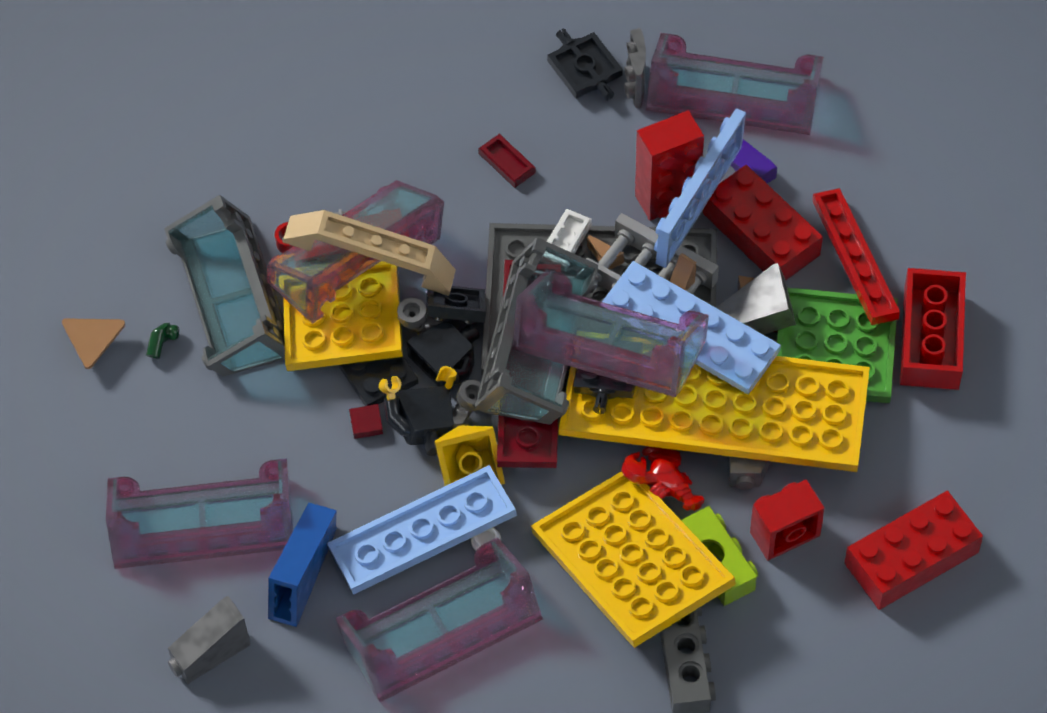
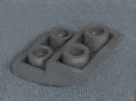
(635, 67)

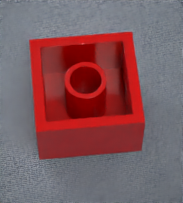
(786, 519)

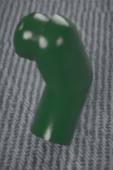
(159, 336)

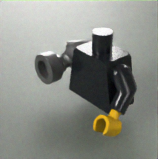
(438, 346)
(427, 412)

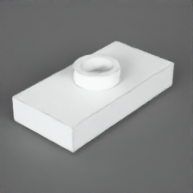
(570, 231)

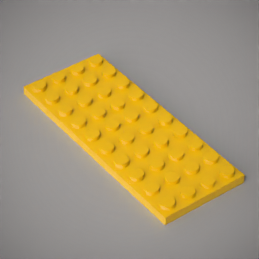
(793, 415)

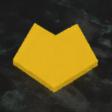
(467, 451)

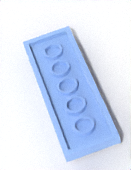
(699, 188)
(731, 348)
(421, 529)

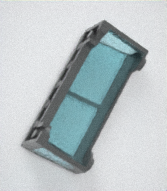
(229, 287)
(519, 382)

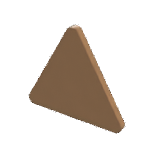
(92, 336)

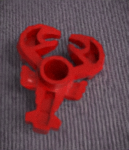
(662, 475)

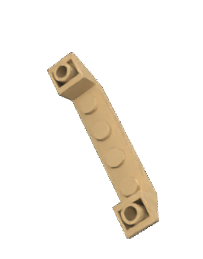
(374, 243)

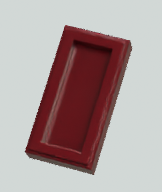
(507, 160)

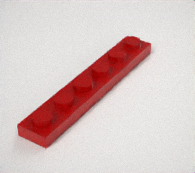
(856, 257)

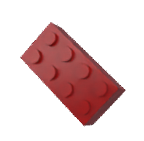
(664, 160)
(762, 223)
(933, 329)
(913, 549)

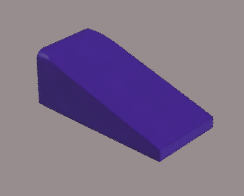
(756, 161)

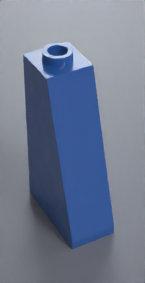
(300, 564)

